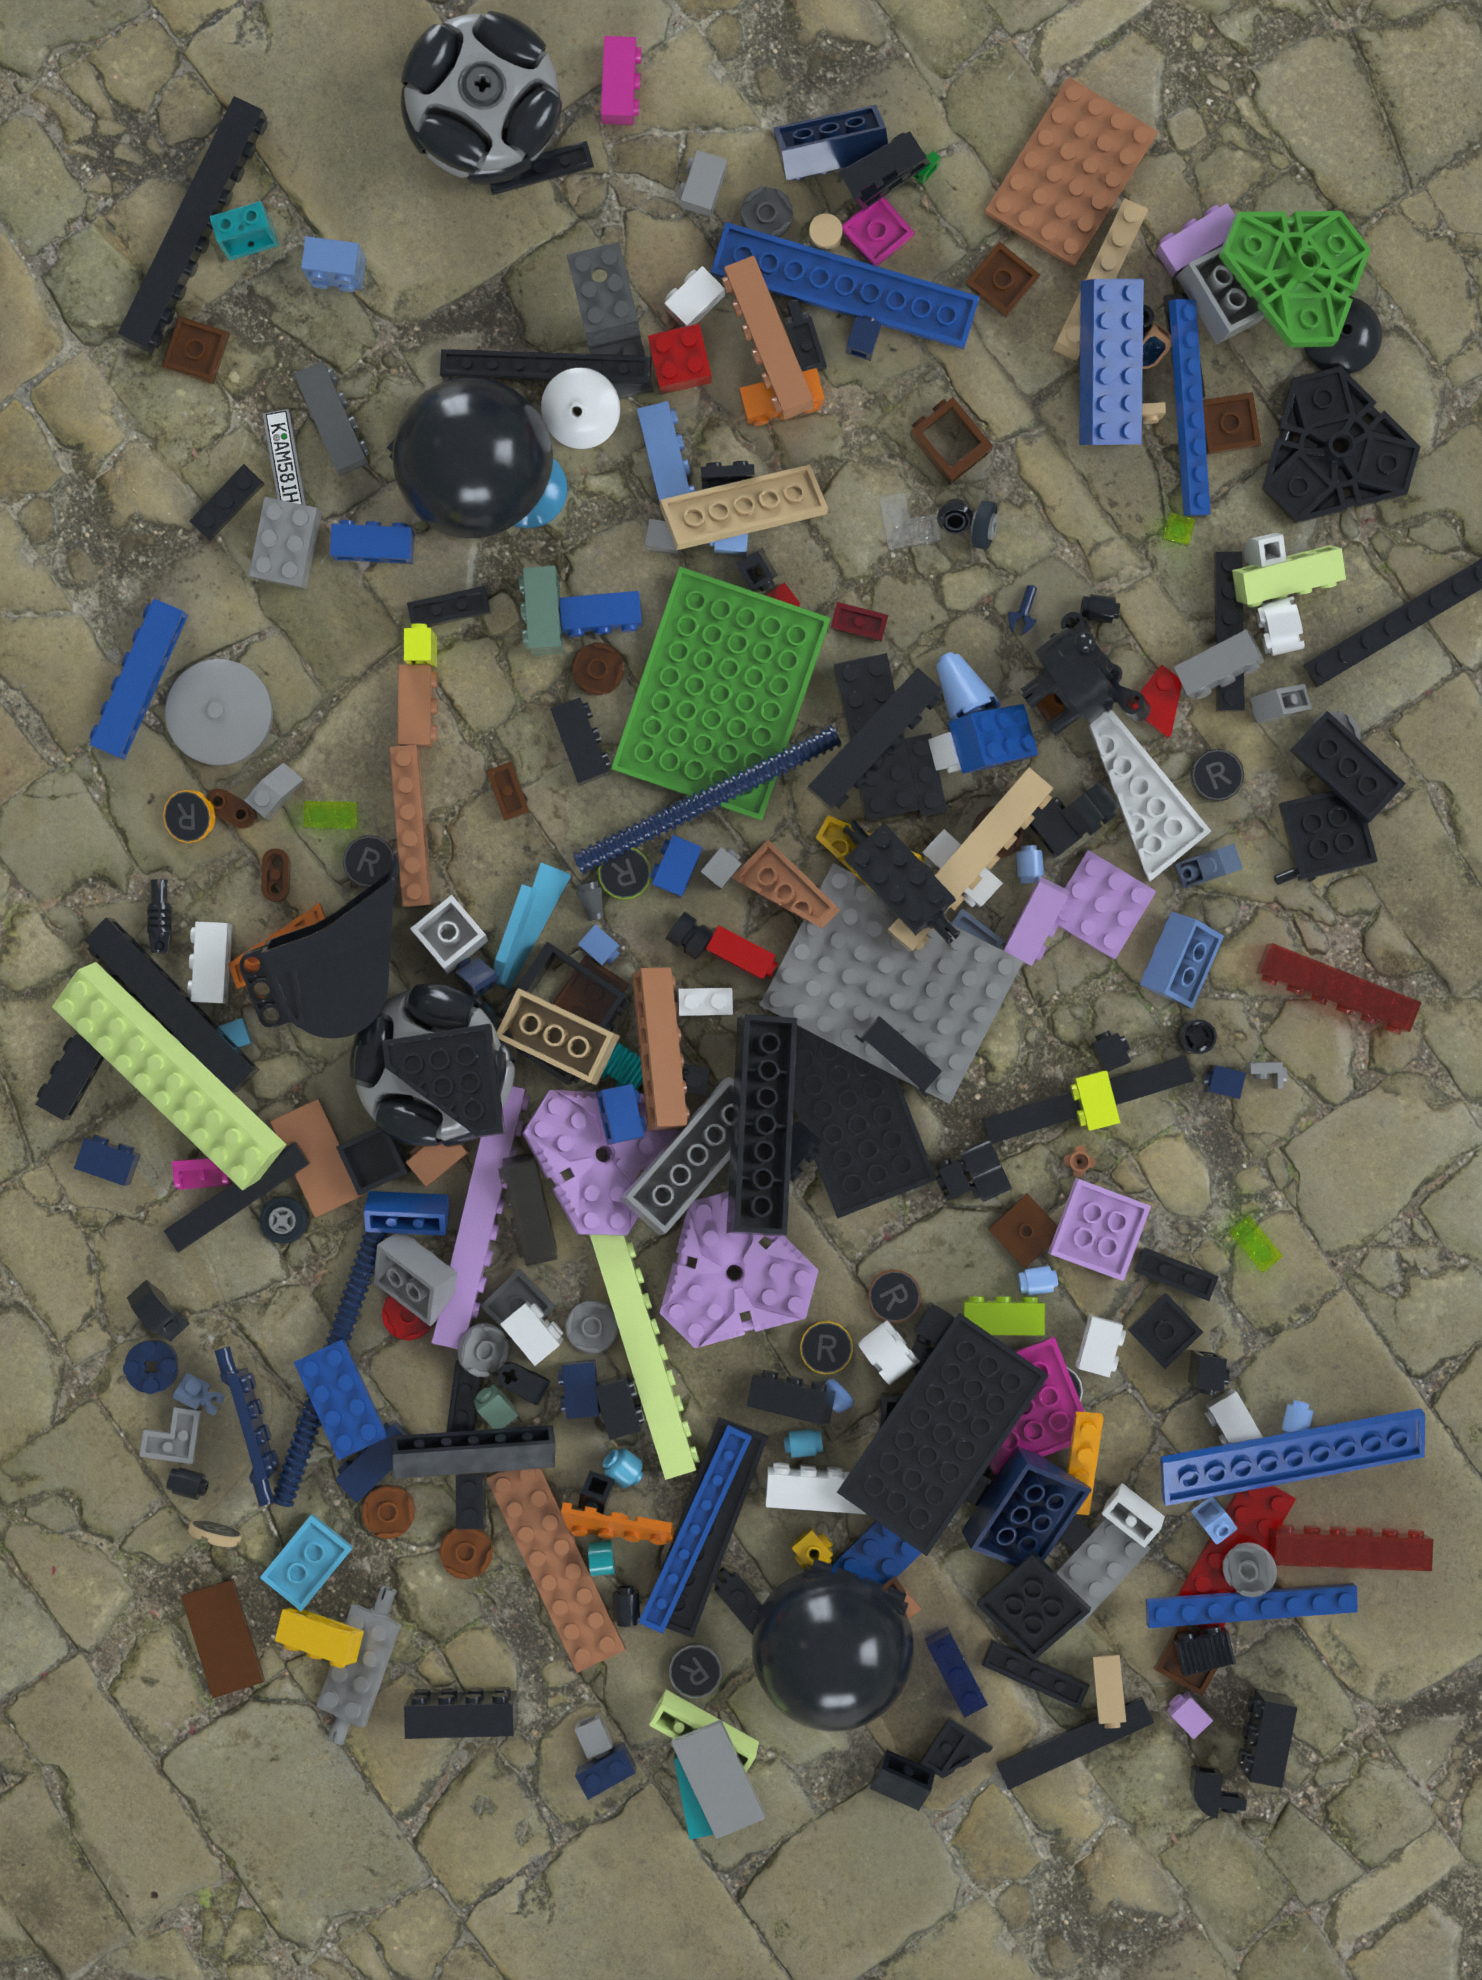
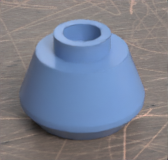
(843, 1399)

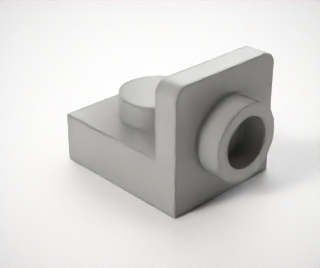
(1263, 1069)

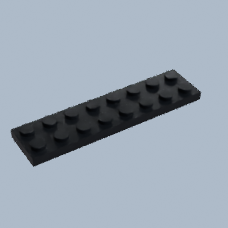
(701, 1579)

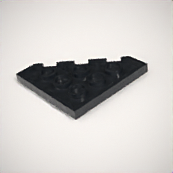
(454, 1073)

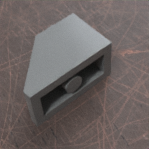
(1280, 703)
(274, 791)

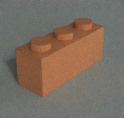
(417, 705)

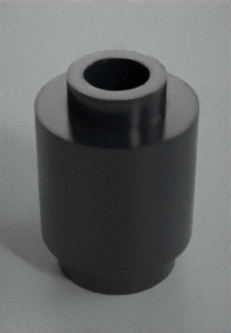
(1099, 608)
(187, 1483)
(626, 1606)

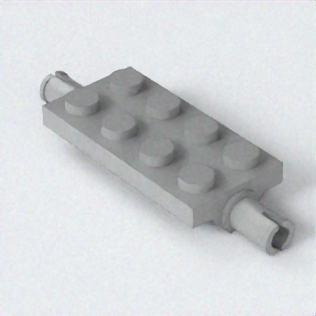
(353, 1689)

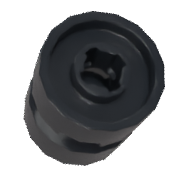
(690, 935)
(1196, 1036)

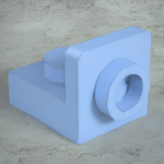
(1214, 1520)

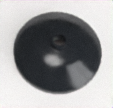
(1355, 349)

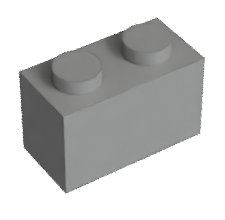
(703, 183)

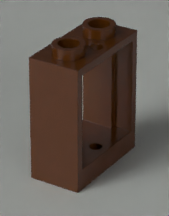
(954, 472)

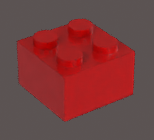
(679, 359)

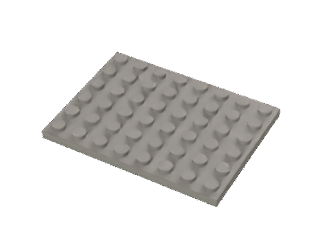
(856, 971)

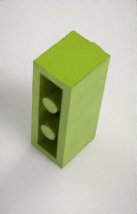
(1006, 1316)

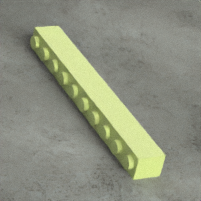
(645, 1354)

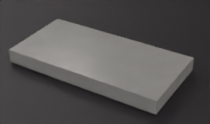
(718, 1779)

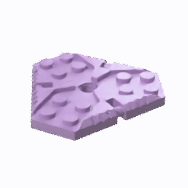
(566, 1136)
(708, 1304)

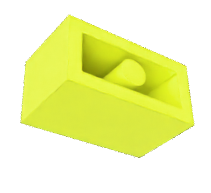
(420, 645)
(1095, 1101)

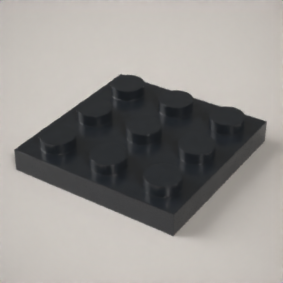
(1325, 835)
(1033, 1606)

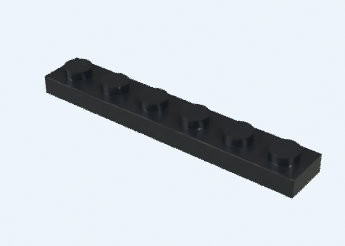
(1227, 624)

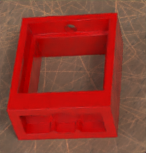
(742, 953)

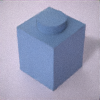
(600, 946)

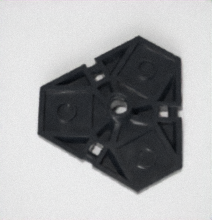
(1310, 475)

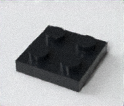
(1165, 1330)

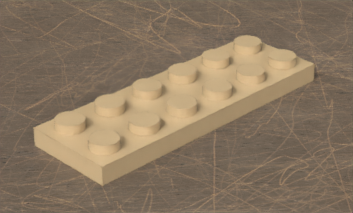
(743, 507)

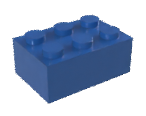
(993, 738)

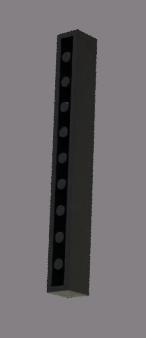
(192, 226)

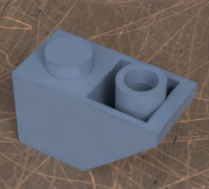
(1209, 866)

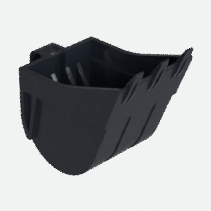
(331, 972)

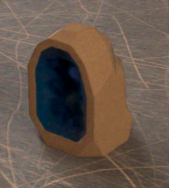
(1155, 345)

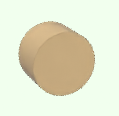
(825, 232)

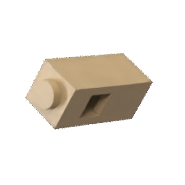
(1109, 1690)

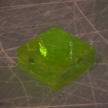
(1178, 529)

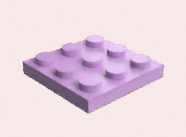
(1103, 904)
(1099, 1229)

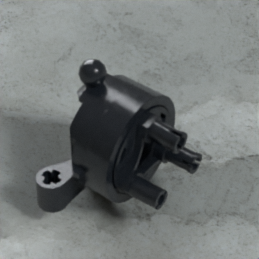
(1080, 678)

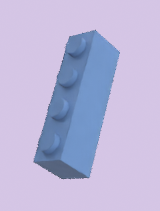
(664, 450)

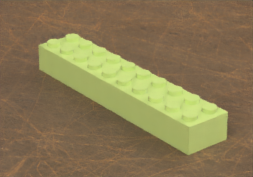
(168, 1075)

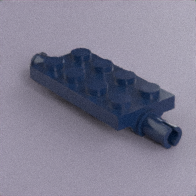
(254, 1431)

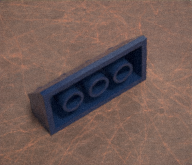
(829, 141)

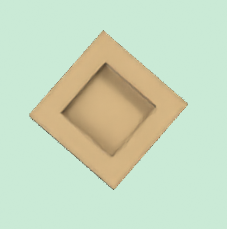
(1153, 412)

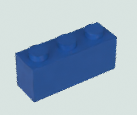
(372, 542)
(601, 613)
(406, 1213)

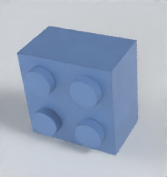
(333, 264)

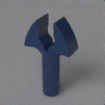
(1024, 611)

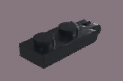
(738, 1598)

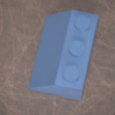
(1181, 959)

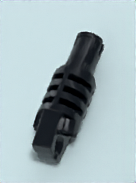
(159, 918)

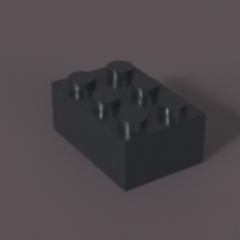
(1267, 1737)

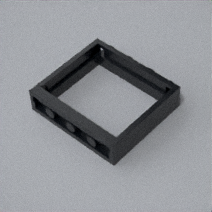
(533, 977)

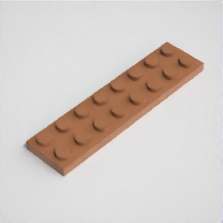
(556, 1566)

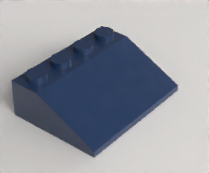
(1024, 1509)

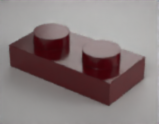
(859, 621)

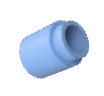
(1029, 864)
(1037, 1280)
(1297, 1417)

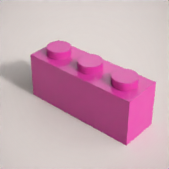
(620, 80)

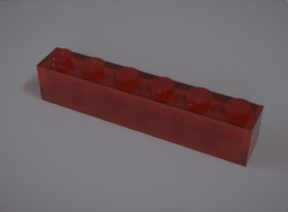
(1338, 988)
(1350, 1548)

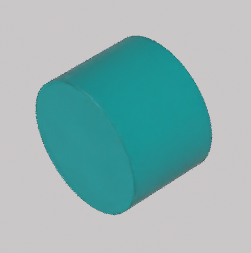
(601, 1558)

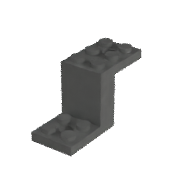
(608, 308)

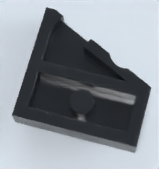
(953, 1748)

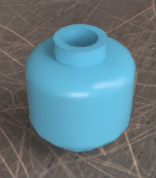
(623, 1467)

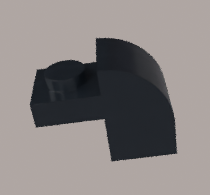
(156, 1312)
(1207, 1792)

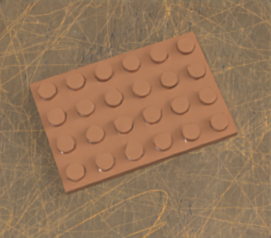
(1071, 172)

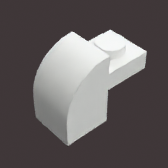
(1265, 550)

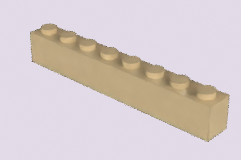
(982, 846)

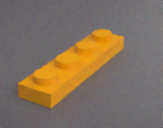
(1084, 1451)

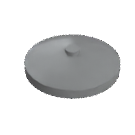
(219, 712)

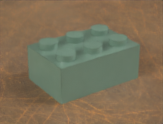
(541, 610)

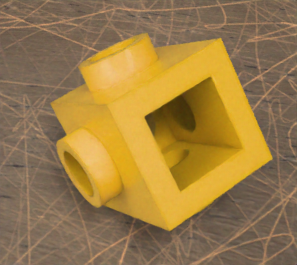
(812, 1540)

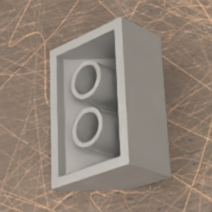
(414, 1276)

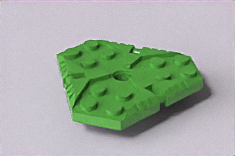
(1301, 270)

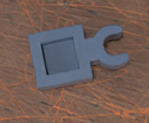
(195, 1391)

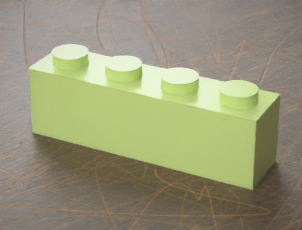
(1296, 575)
(678, 1717)

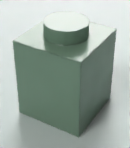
(495, 1407)

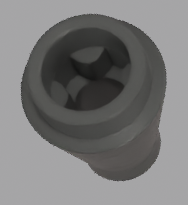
(591, 899)

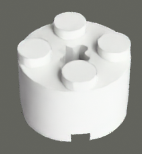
(1281, 626)
(888, 1352)

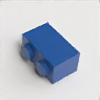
(676, 866)
(621, 1114)

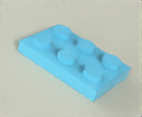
(306, 1562)

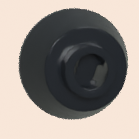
(955, 516)

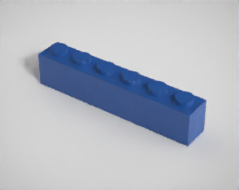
(138, 678)

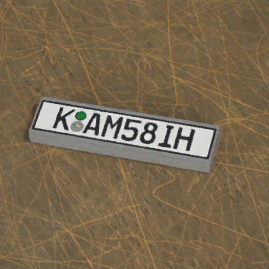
(284, 456)

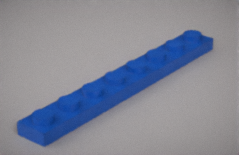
(1189, 407)
(695, 1529)
(1236, 1607)

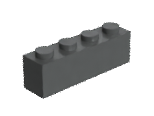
(331, 418)

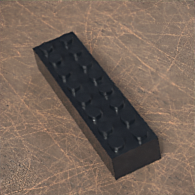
(762, 1125)

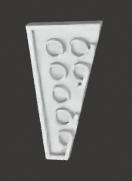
(1152, 807)

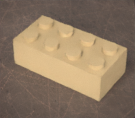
(557, 1036)

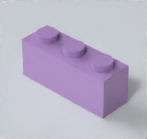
(1195, 239)
(1037, 921)

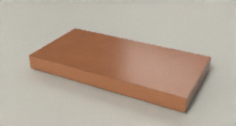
(326, 1178)

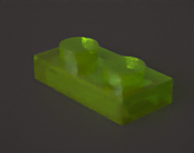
(330, 814)
(1255, 1243)

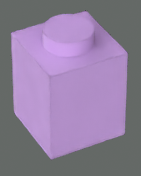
(1189, 1714)

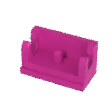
(198, 1174)

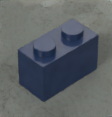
(107, 1160)
(579, 1389)
(605, 1772)

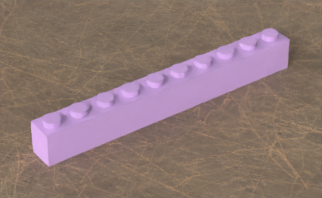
(478, 1224)

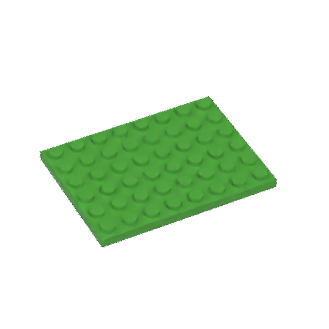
(719, 688)

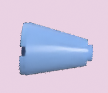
(963, 688)

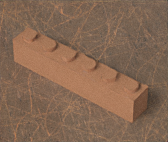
(768, 338)
(411, 826)
(660, 1049)

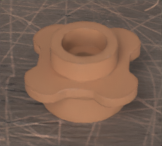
(1079, 1153)

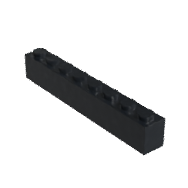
(170, 1004)

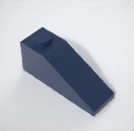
(475, 977)

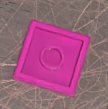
(877, 232)

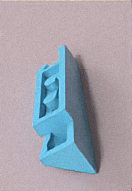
(527, 921)

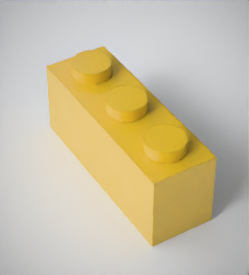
(319, 1637)

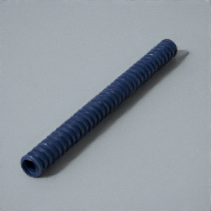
(707, 799)
(341, 1330)

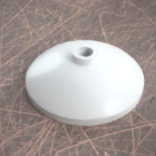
(596, 399)

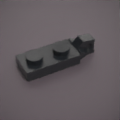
(804, 338)

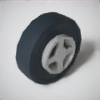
(984, 525)
(276, 1226)

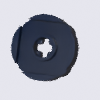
(166, 1364)

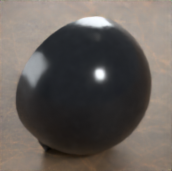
(471, 457)
(832, 1648)

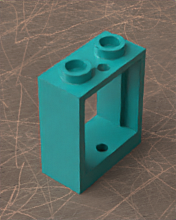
(240, 227)

